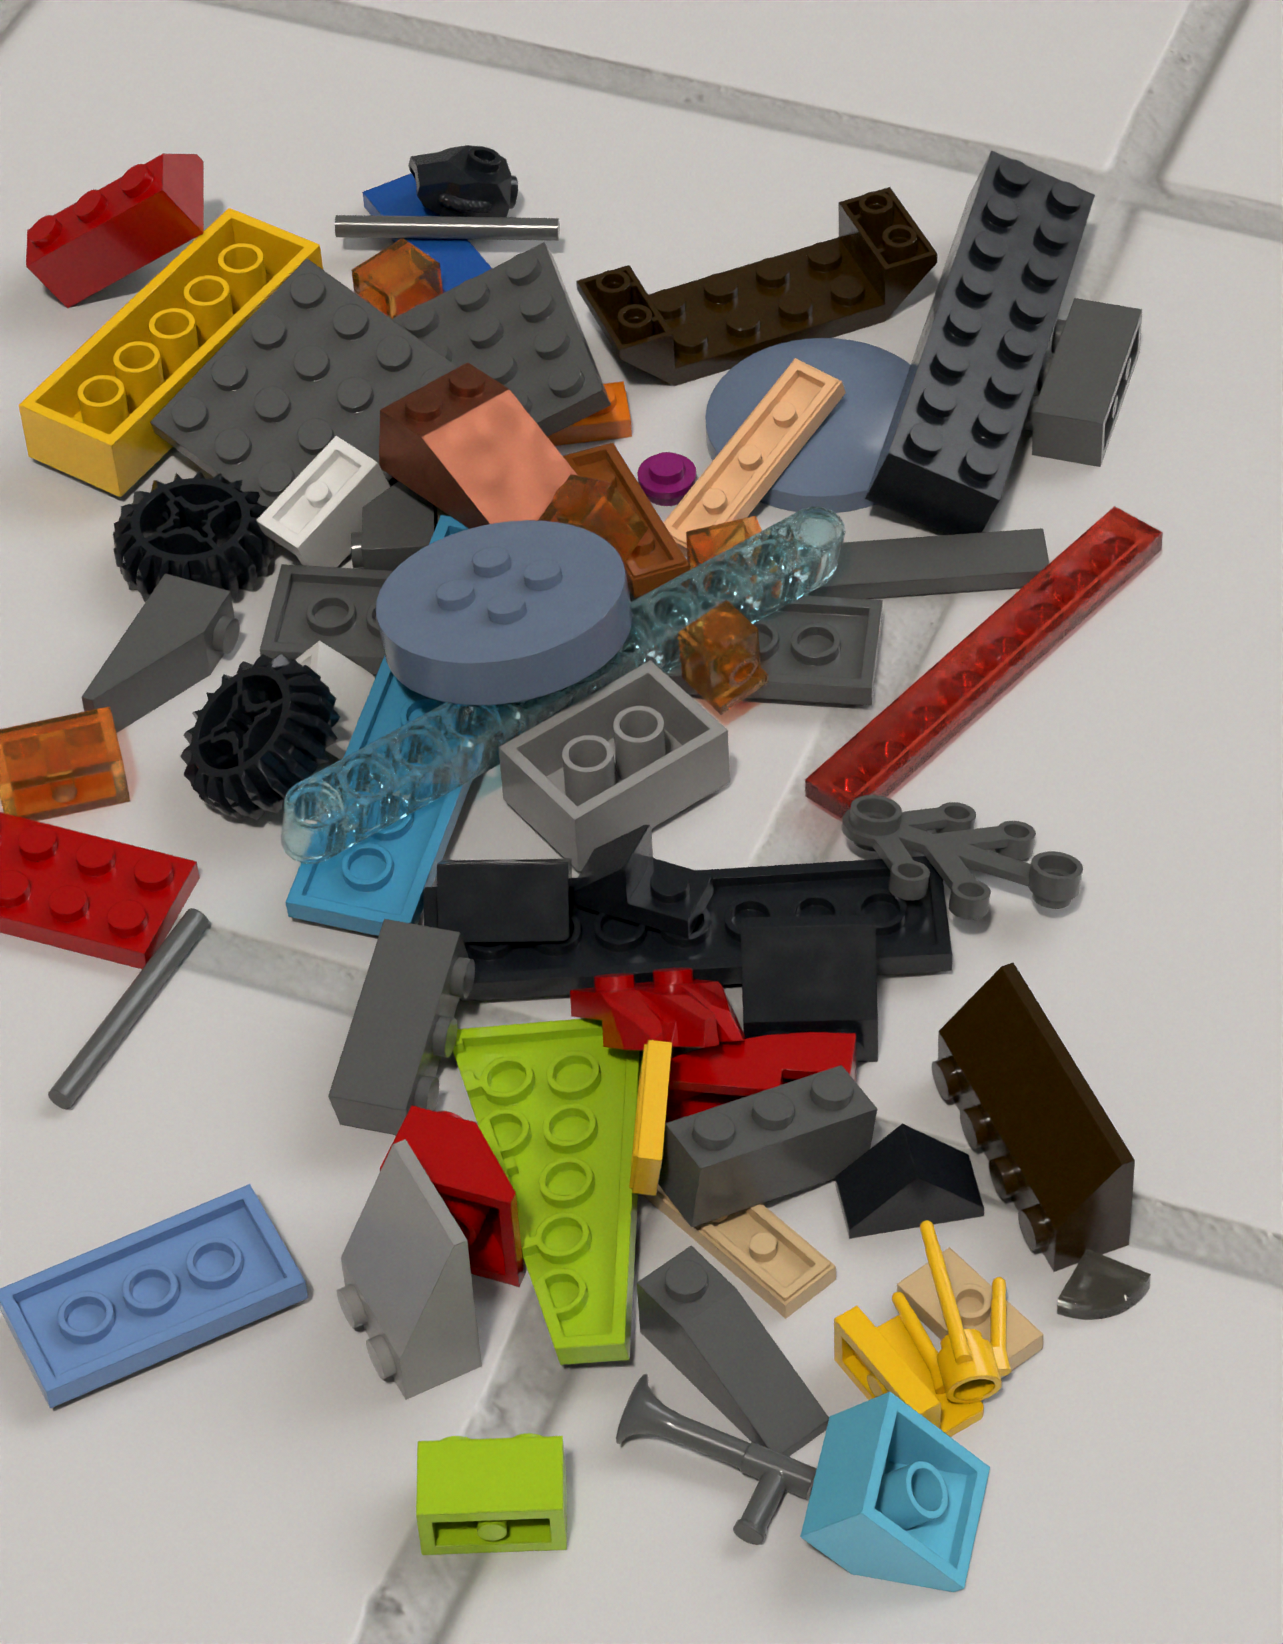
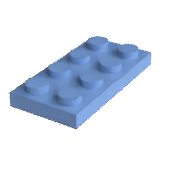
(151, 1295)

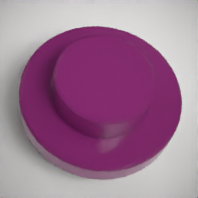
(666, 478)

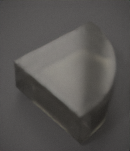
(1101, 1288)

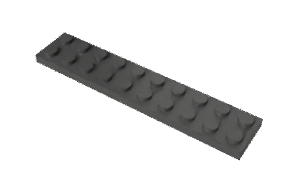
(809, 648)

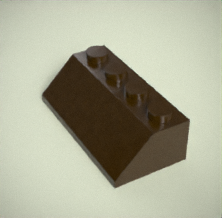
(1036, 1122)

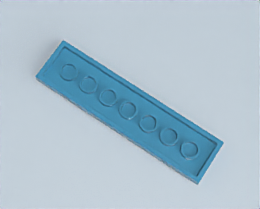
(391, 868)

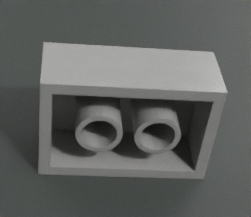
(614, 763)

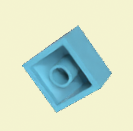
(895, 1497)

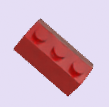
(118, 227)

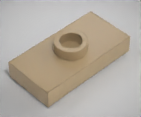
(974, 1305)

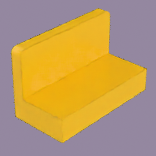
(888, 1361)

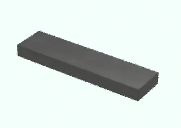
(937, 564)

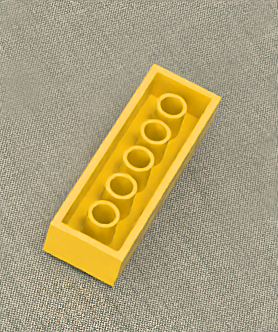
(100, 402)

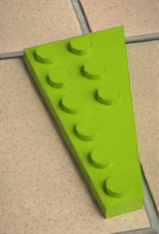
(564, 1135)

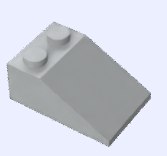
(410, 1280)

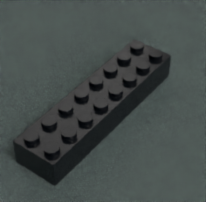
(981, 348)

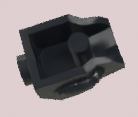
(465, 182)

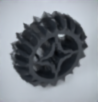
(193, 532)
(259, 736)

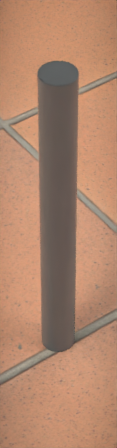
(447, 227)
(128, 1009)

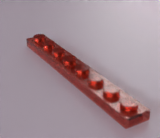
(985, 663)

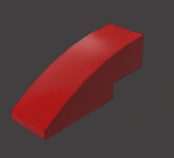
(750, 1066)

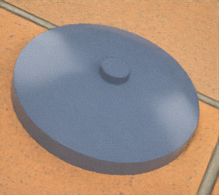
(844, 451)

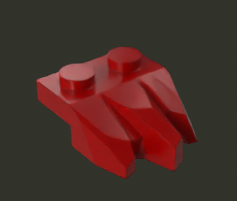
(664, 1010)

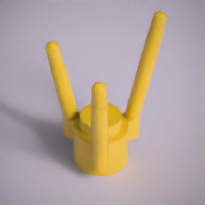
(966, 1364)

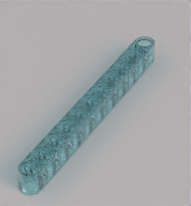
(753, 576)

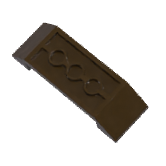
(774, 301)

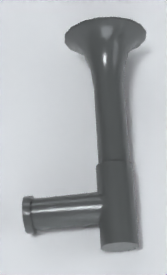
(774, 1470)

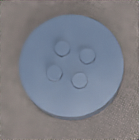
(504, 612)

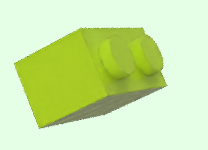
(491, 1495)

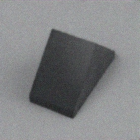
(905, 1183)

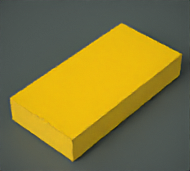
(650, 1117)

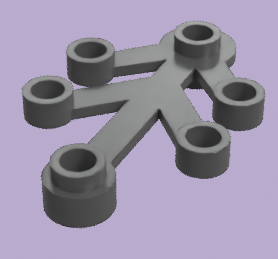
(882, 827)

